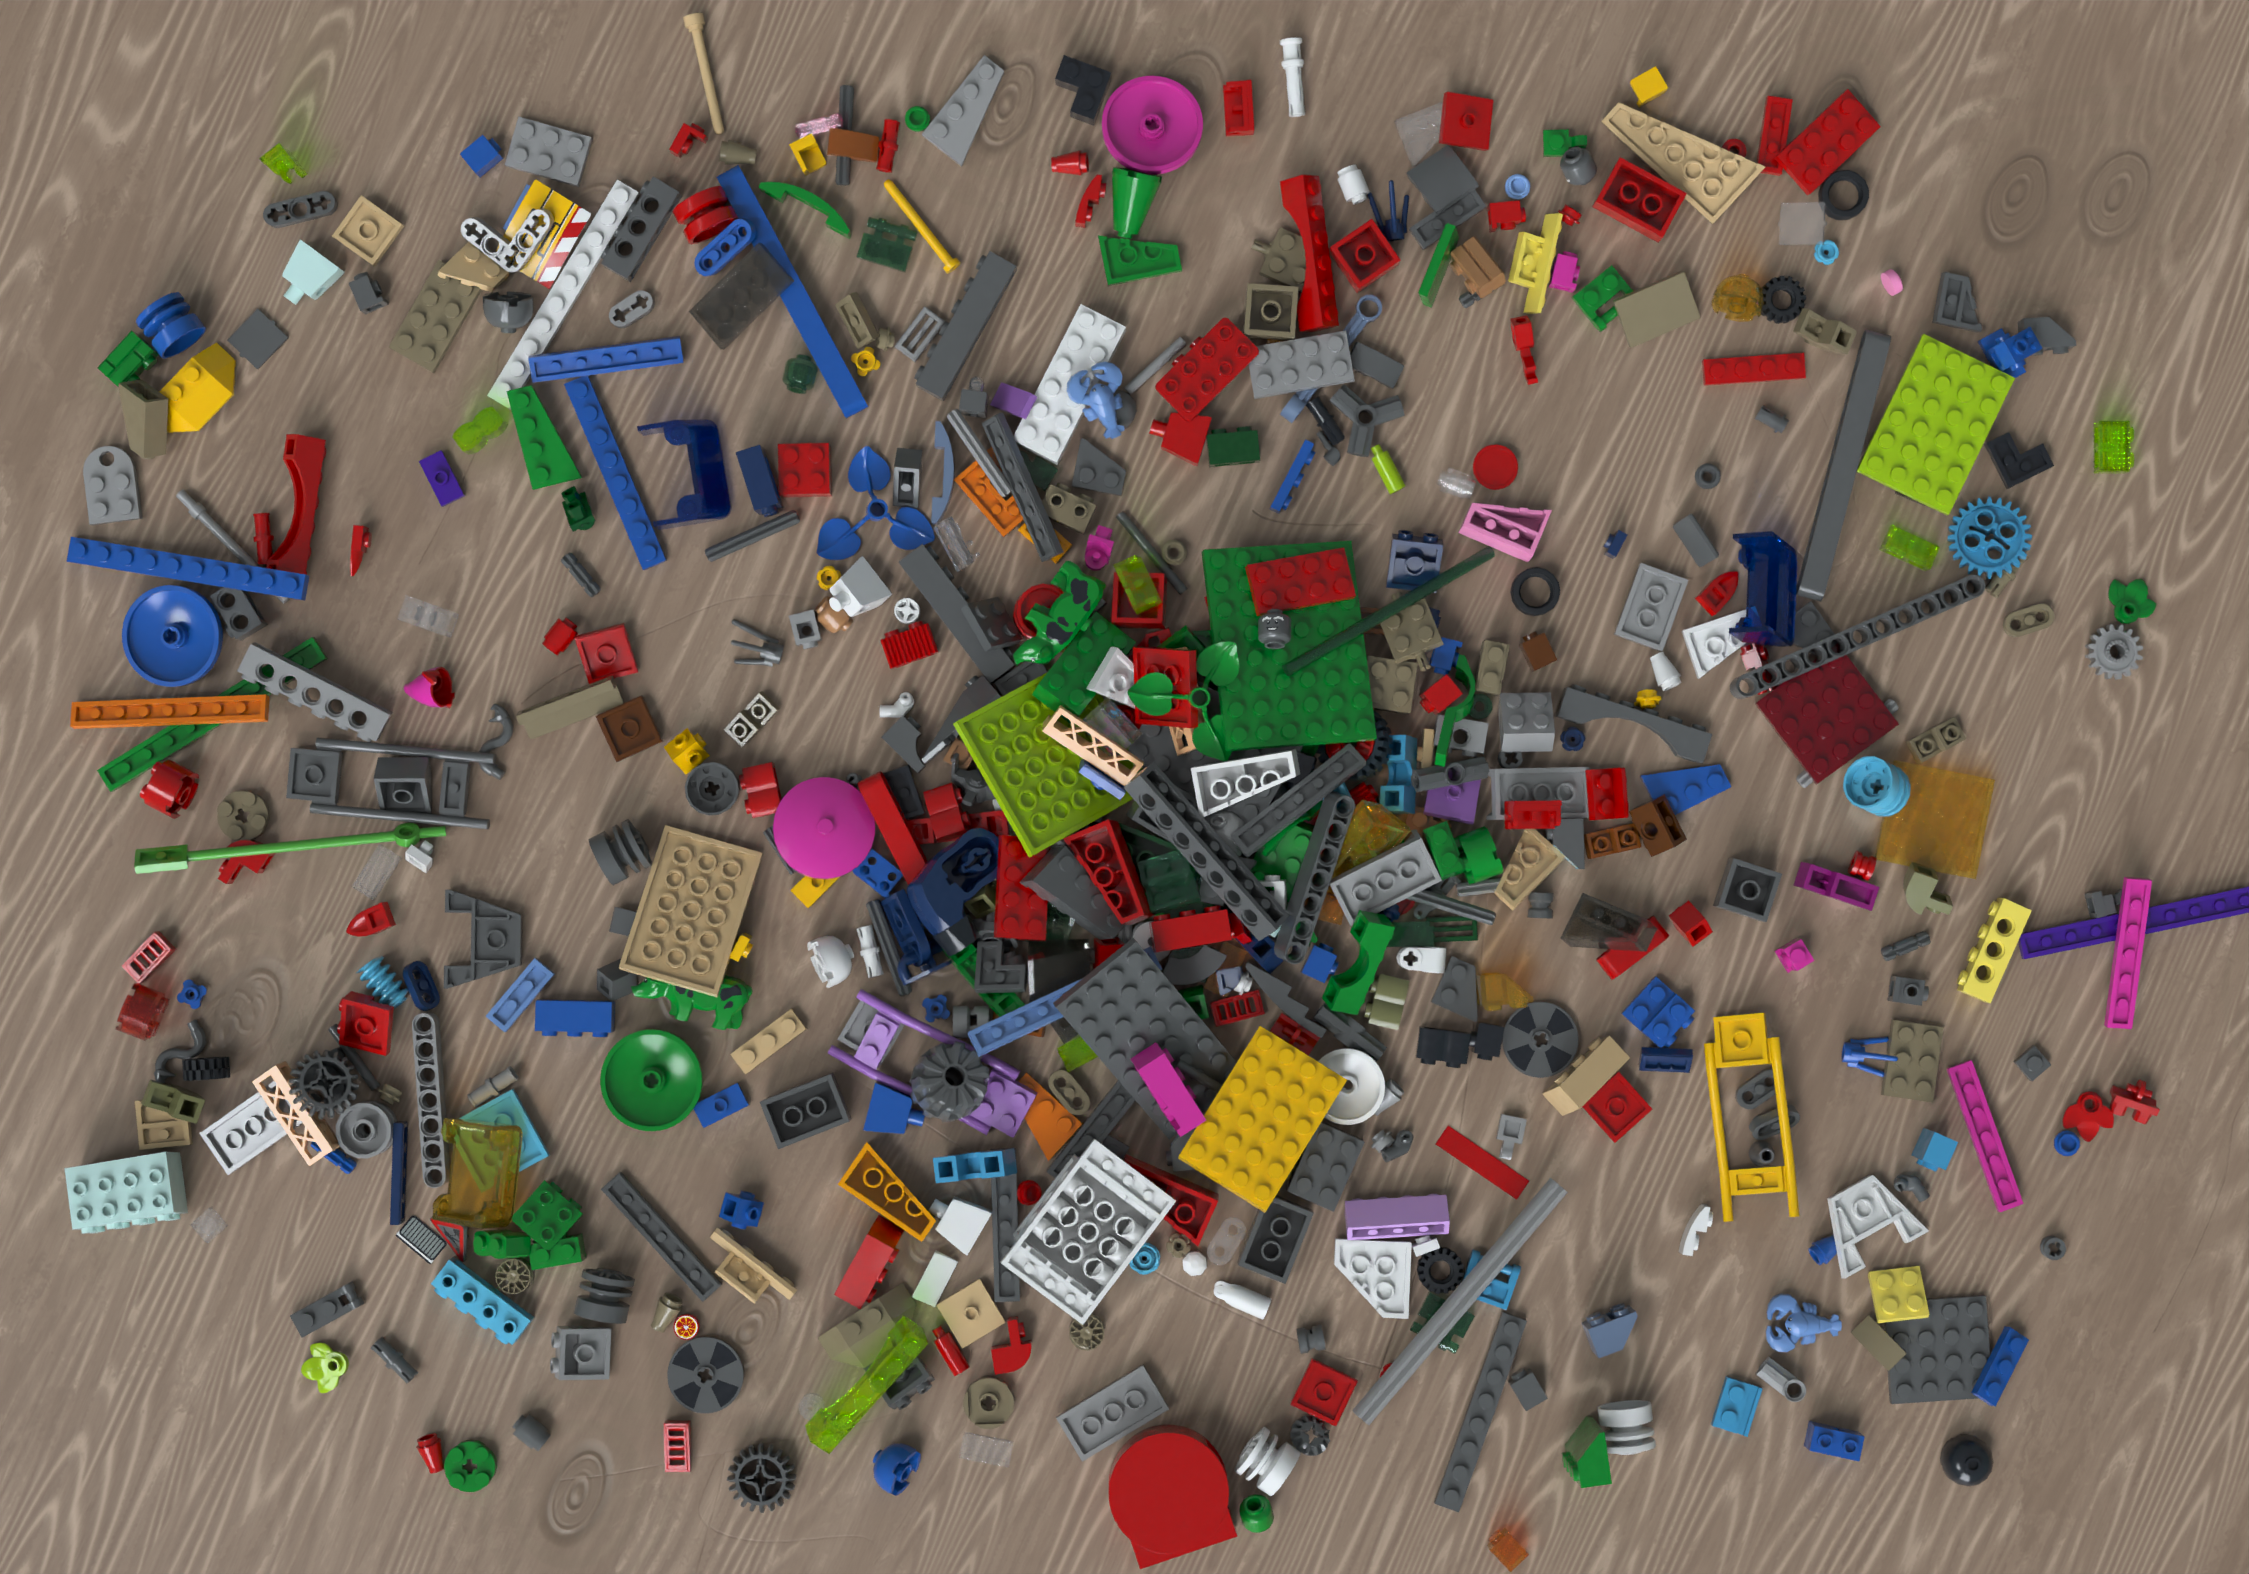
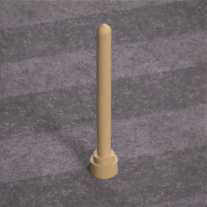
(694, 24)

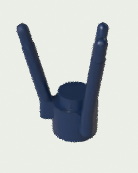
(1393, 229)

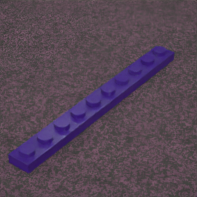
(2159, 918)

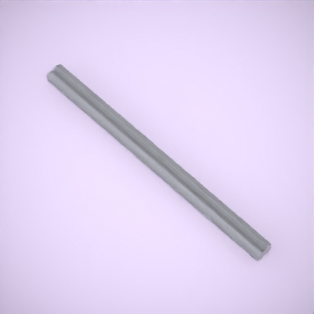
(1459, 1301)

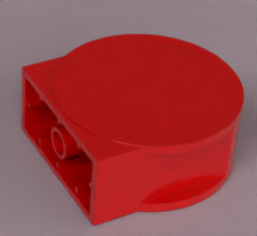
(1170, 1494)

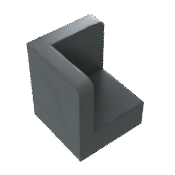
(615, 982)

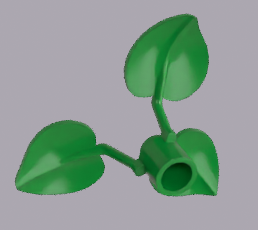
(1154, 696)

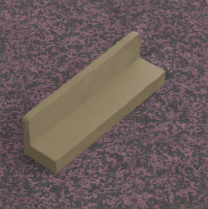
(570, 707)

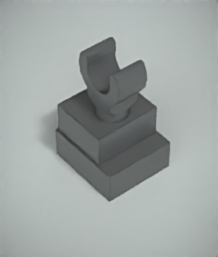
(2102, 905)

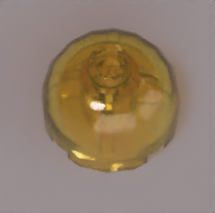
(1738, 298)

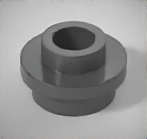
(1715, 474)

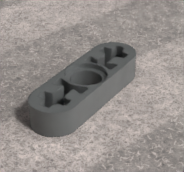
(291, 203)

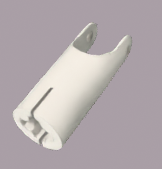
(1243, 1298)

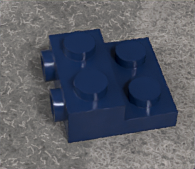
(1413, 559)

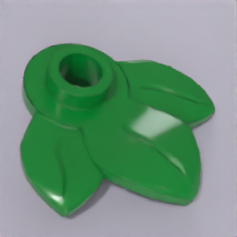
(2132, 597)

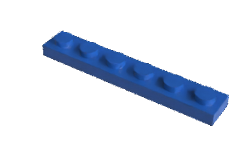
(606, 359)

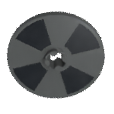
(1547, 1058)
(723, 1366)

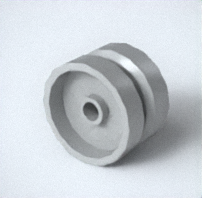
(352, 1133)

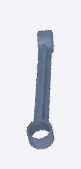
(1353, 328)

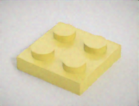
(1898, 1294)

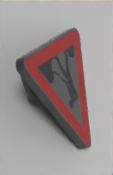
(455, 1236)

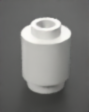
(1353, 184)

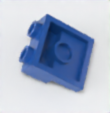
(1659, 1013)

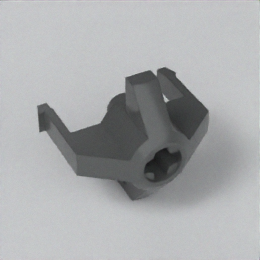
(971, 783)

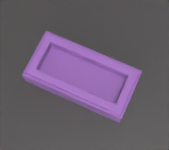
(1013, 400)

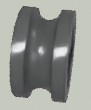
(2045, 1250)

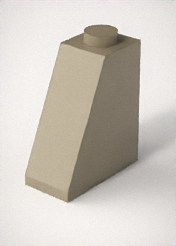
(145, 418)

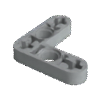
(506, 247)

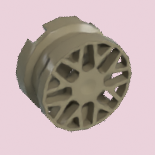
(514, 1275)
(1087, 1335)

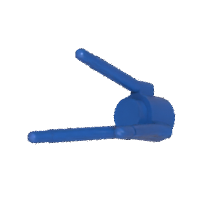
(1854, 1053)

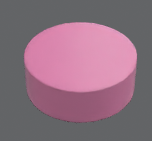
(1891, 282)

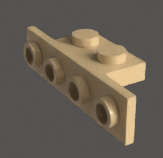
(747, 1272)

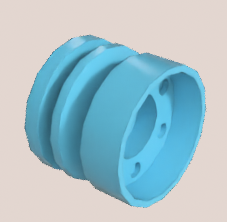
(1867, 778)

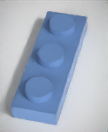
(520, 995)

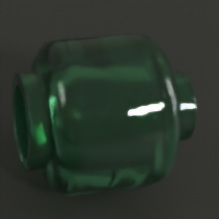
(800, 374)

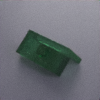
(1413, 934)

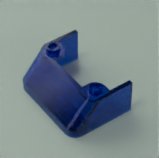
(707, 467)
(1769, 590)

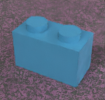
(1934, 1150)

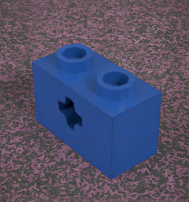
(1834, 1441)

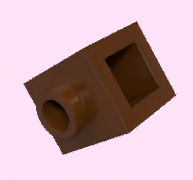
(1537, 651)

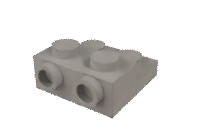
(581, 1353)

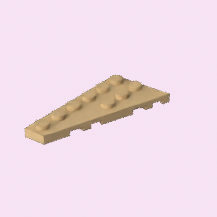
(1689, 163)

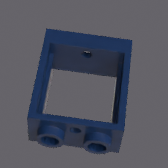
(759, 481)

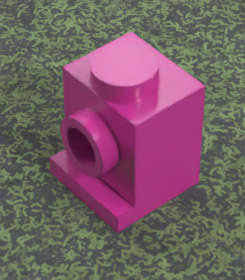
(1564, 272)
(1794, 955)

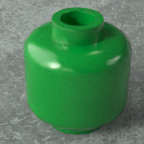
(1256, 1513)

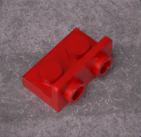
(1607, 793)

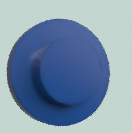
(2066, 1143)

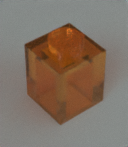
(1507, 1549)

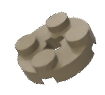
(256, 822)
(979, 1413)

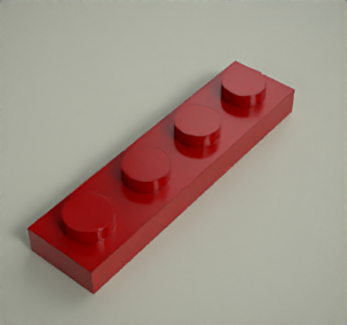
(1753, 369)

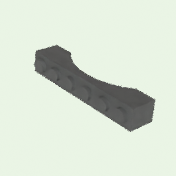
(1684, 741)

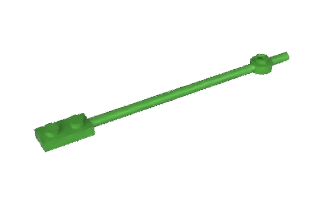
(178, 856)

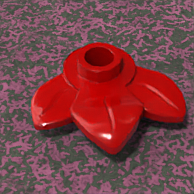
(2088, 1119)

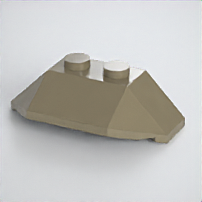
(865, 1332)

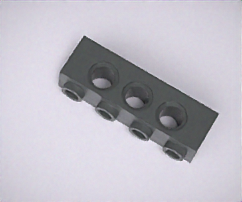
(642, 243)

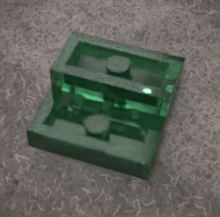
(1168, 882)

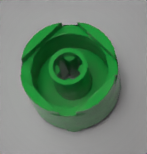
(1478, 855)

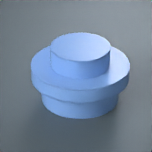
(1517, 186)

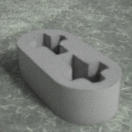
(635, 314)

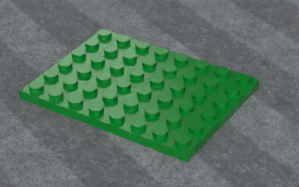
(1265, 706)

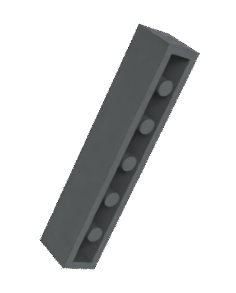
(966, 325)
(947, 602)

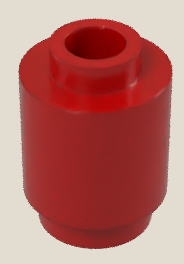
(560, 636)

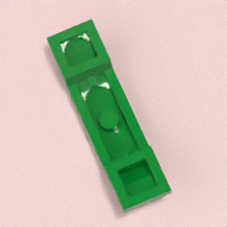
(780, 191)
(999, 1002)

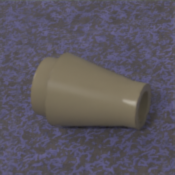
(736, 153)
(666, 1311)

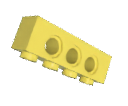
(2016, 919)

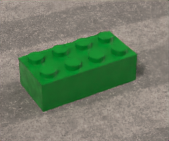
(1072, 672)

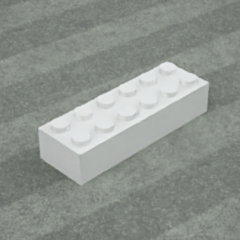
(1054, 416)

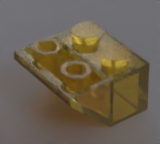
(1498, 990)

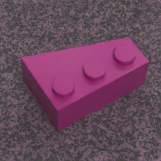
(1168, 1089)

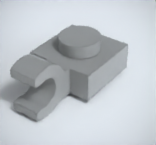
(1511, 1131)

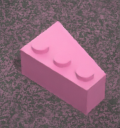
(1505, 528)

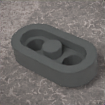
(1757, 1087)
(1768, 1124)

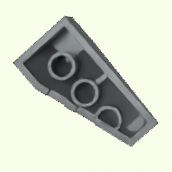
(977, 695)

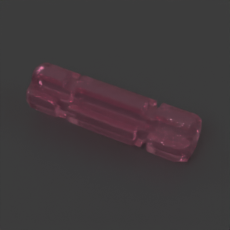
(819, 125)

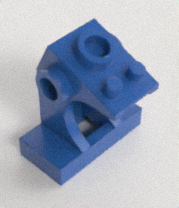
(2009, 352)

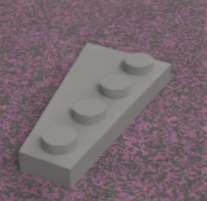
(961, 116)

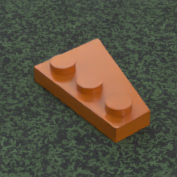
(1048, 1119)

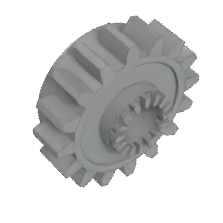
(2101, 657)

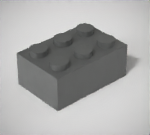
(805, 1110)
(1325, 1166)
(1275, 1239)

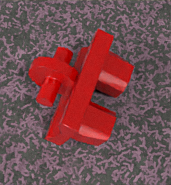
(1294, 1034)
(2135, 1097)

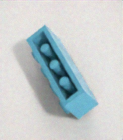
(482, 1301)

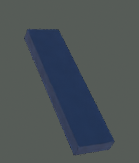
(399, 1172)

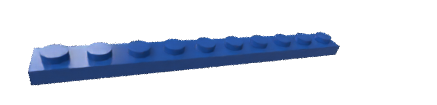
(188, 568)

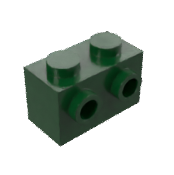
(1233, 447)

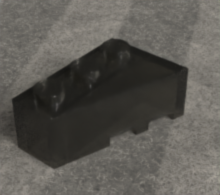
(1606, 927)

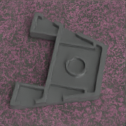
(494, 939)

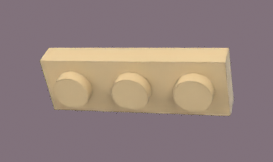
(768, 1041)

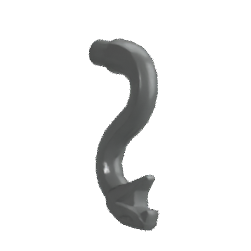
(502, 716)
(199, 1037)

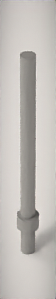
(198, 511)

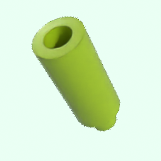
(1387, 470)

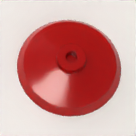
(1495, 467)

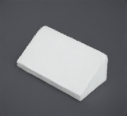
(935, 1278)

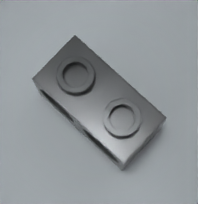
(243, 606)

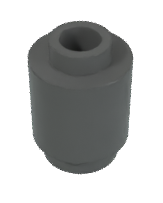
(531, 1432)

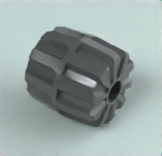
(949, 1082)

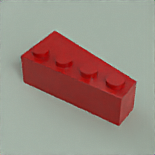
(1111, 869)

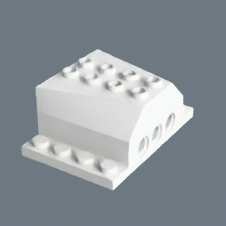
(1086, 1230)

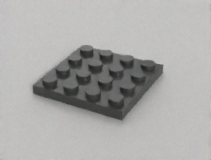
(1941, 1350)

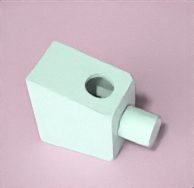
(309, 273)

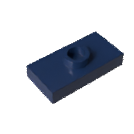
(1665, 1059)

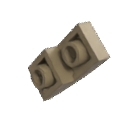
(752, 718)
(1935, 740)
(1878, 1342)

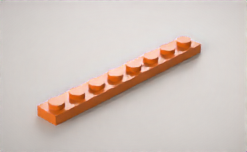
(170, 711)

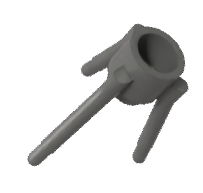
(771, 652)

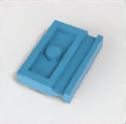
(1736, 1406)

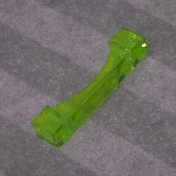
(833, 1423)

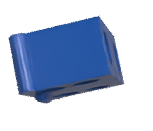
(877, 875)

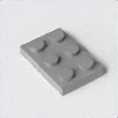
(548, 151)
(1651, 607)

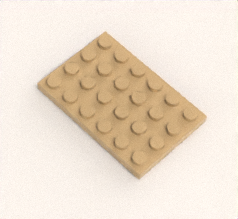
(691, 911)

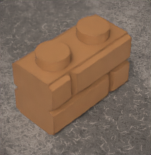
(1477, 268)

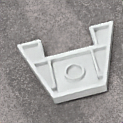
(1863, 1211)

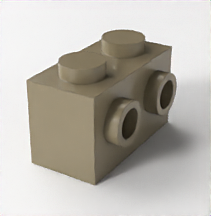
(1069, 509)

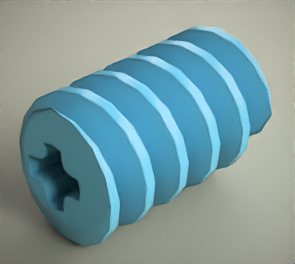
(383, 983)

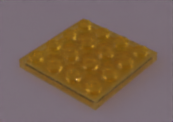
(1940, 822)

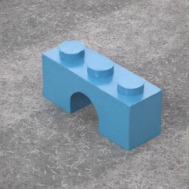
(1399, 793)
(975, 1165)

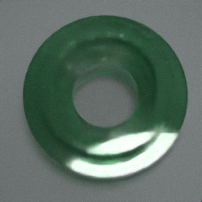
(1487, 707)

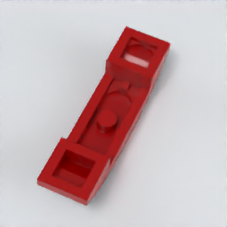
(991, 821)

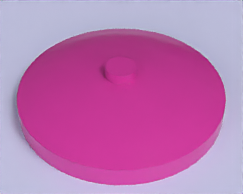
(1152, 125)
(823, 828)

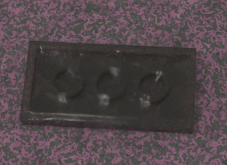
(741, 296)

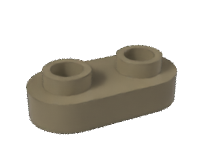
(2027, 620)
(1069, 1092)

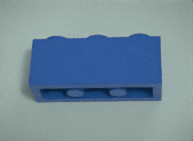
(574, 1017)

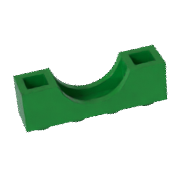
(1348, 990)

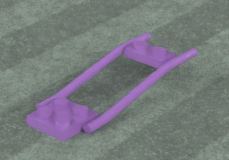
(1004, 1102)

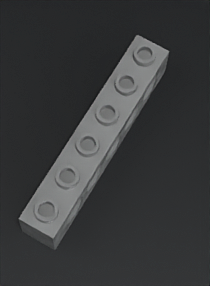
(252, 671)

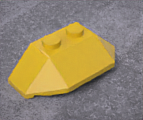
(199, 389)

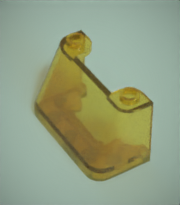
(481, 1173)

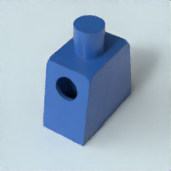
(891, 1111)

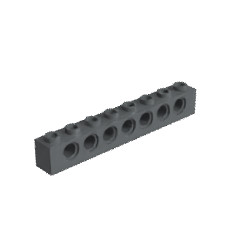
(1206, 851)

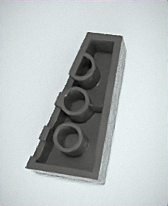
(1069, 888)

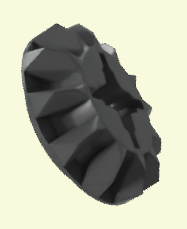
(1301, 1440)

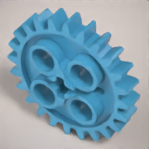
(1977, 557)

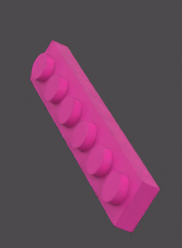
(2128, 952)
(1984, 1136)

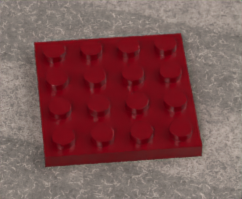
(1827, 716)

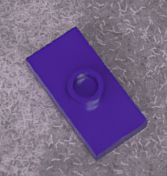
(441, 478)

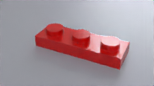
(1774, 133)

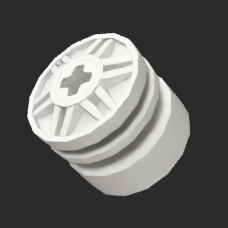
(1626, 1432)
(1267, 1461)

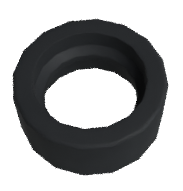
(1861, 186)
(1551, 581)

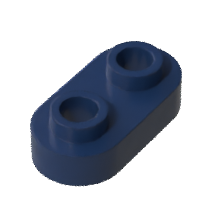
(421, 986)

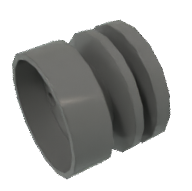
(699, 780)
(623, 850)
(605, 1290)

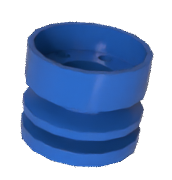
(170, 325)

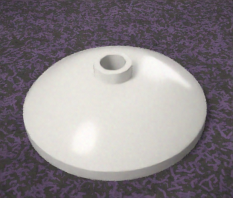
(1368, 1087)

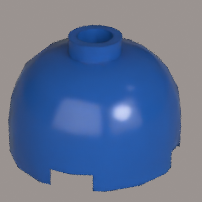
(894, 1466)

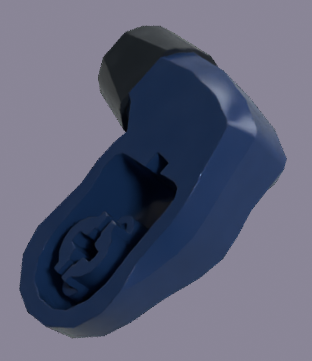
(949, 882)

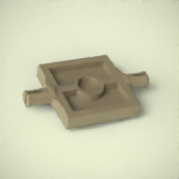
(1284, 259)
(1412, 633)

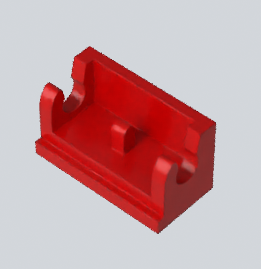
(1238, 108)
(1532, 814)

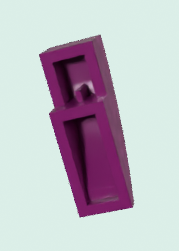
(1836, 886)

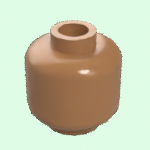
(832, 619)

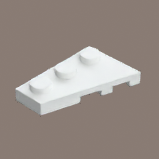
(1711, 642)
(1114, 677)

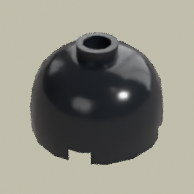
(1966, 1460)

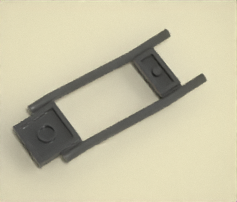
(317, 776)

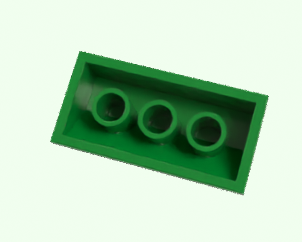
(1587, 1455)

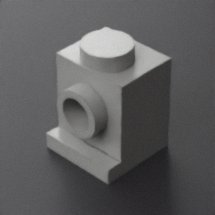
(801, 620)

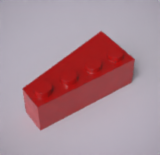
(1193, 1202)

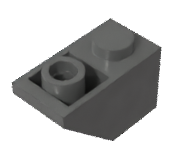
(2049, 335)

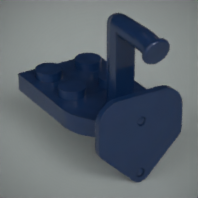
(911, 938)

